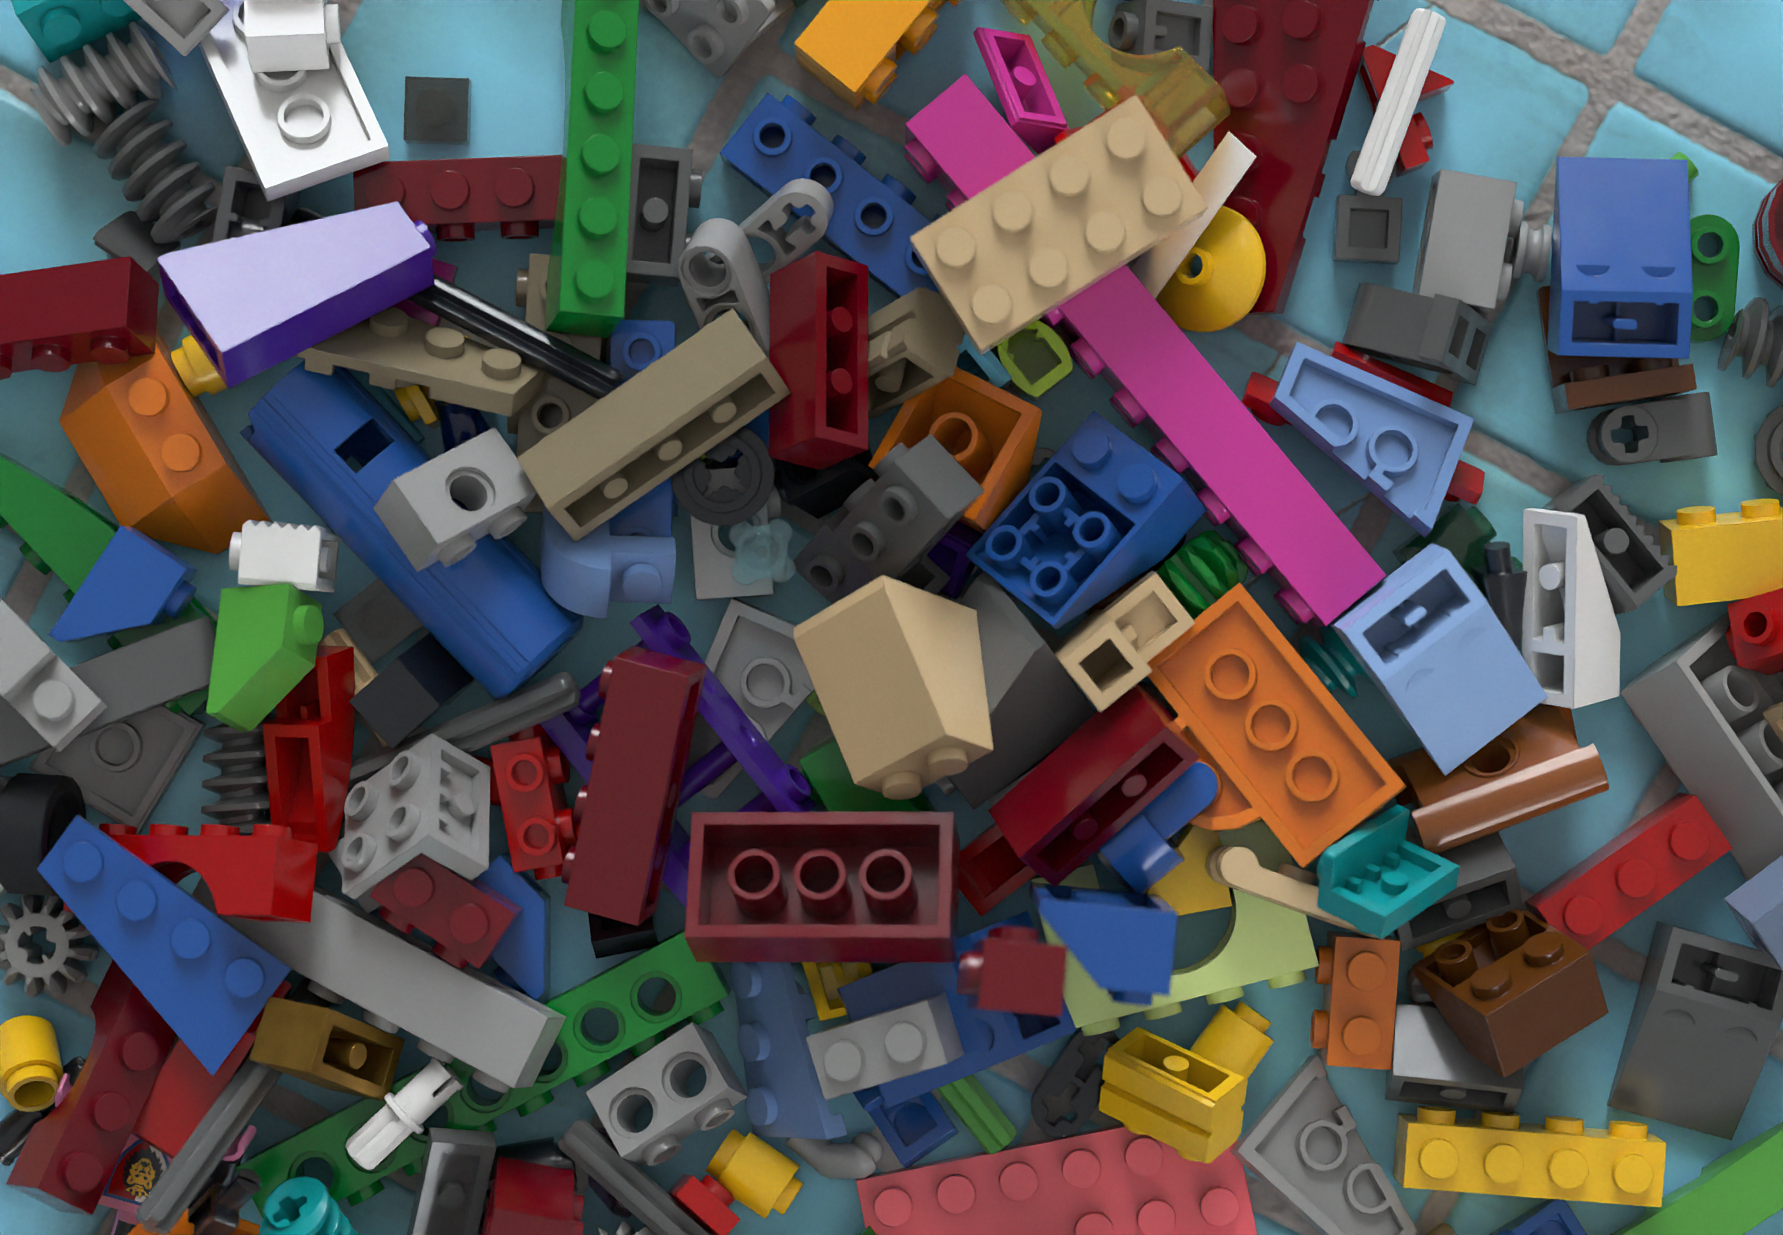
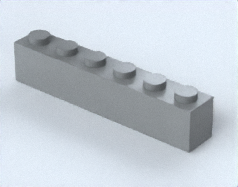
(411, 989)

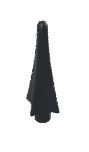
(1503, 587)

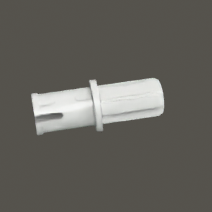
(403, 1114)

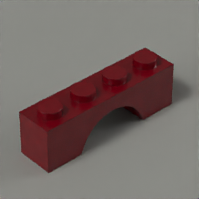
(81, 1140)

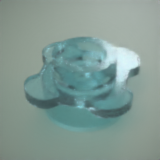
(749, 538)

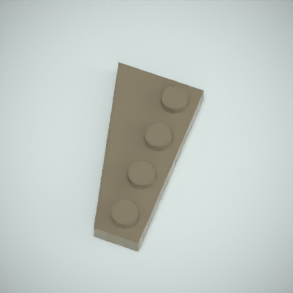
(412, 352)

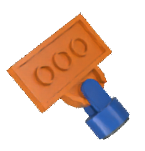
(1266, 743)

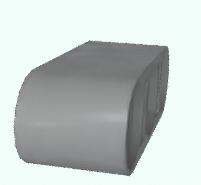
(725, 286)

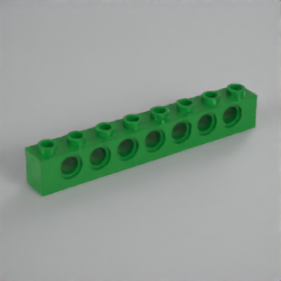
(583, 1059)

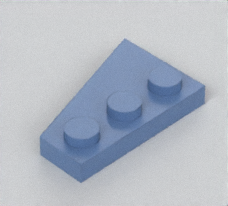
(1375, 430)

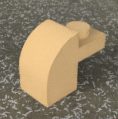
(1113, 645)

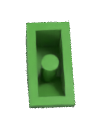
(261, 651)

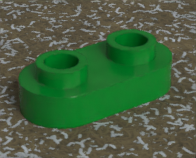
(1714, 277)

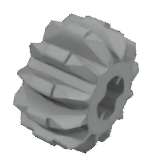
(26, 956)

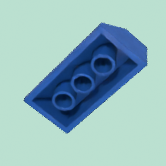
(1115, 936)

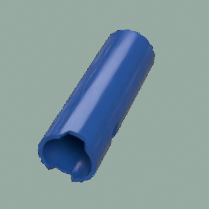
(480, 609)

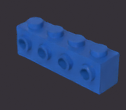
(869, 216)

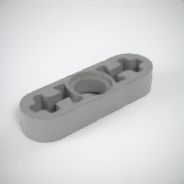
(769, 218)

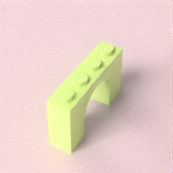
(1257, 946)

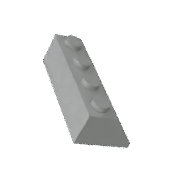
(1717, 741)

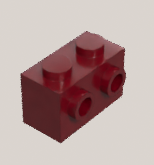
(457, 912)

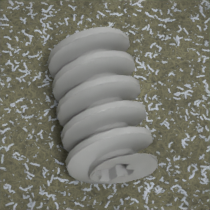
(100, 84)

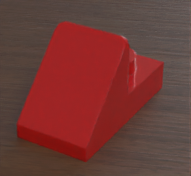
(1373, 73)

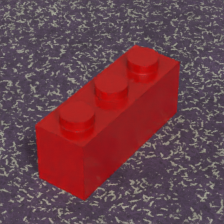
(1631, 871)

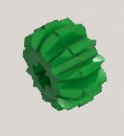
(1203, 572)

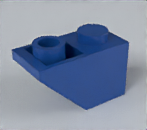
(526, 948)

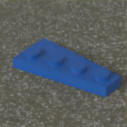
(174, 948)

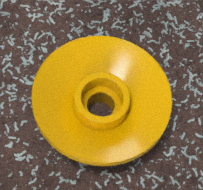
(1228, 280)

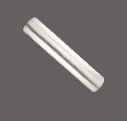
(1398, 102)

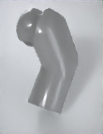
(840, 1160)

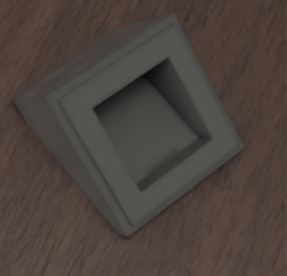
(132, 238)

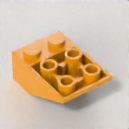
(858, 42)

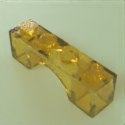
(1169, 84)

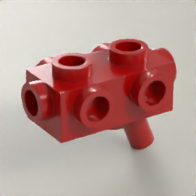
(529, 787)

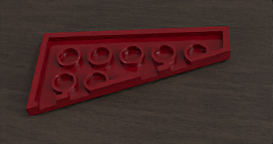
(1287, 90)

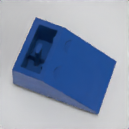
(1621, 258)
(1087, 523)
(984, 1034)

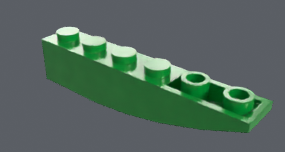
(69, 539)

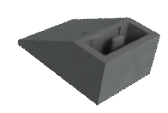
(1698, 1031)

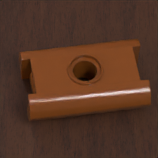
(1508, 781)

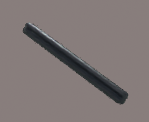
(509, 332)

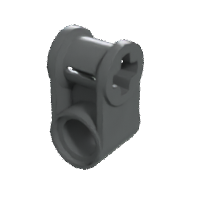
(1662, 430)

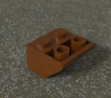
(1513, 989)

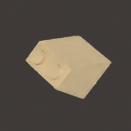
(899, 685)

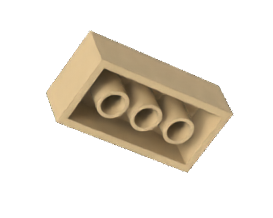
(1058, 225)

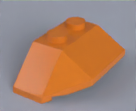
(157, 452)

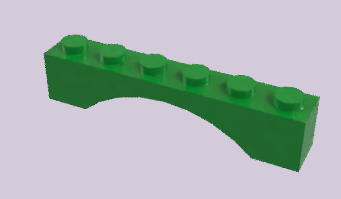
(594, 190)

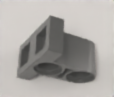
(1419, 331)

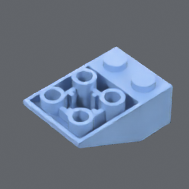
(1440, 657)

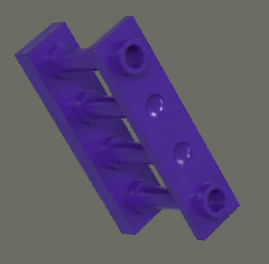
(781, 784)

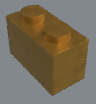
(326, 1048)

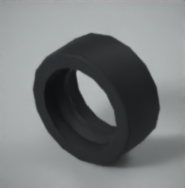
(32, 820)

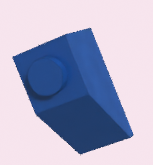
(127, 590)

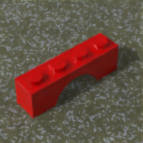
(249, 876)

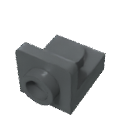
(1161, 25)

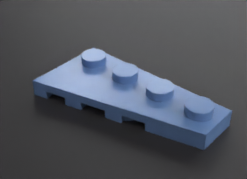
(777, 1061)

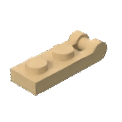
(1286, 887)

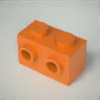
(1357, 1000)

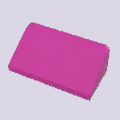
(1022, 86)

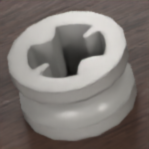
(1531, 251)

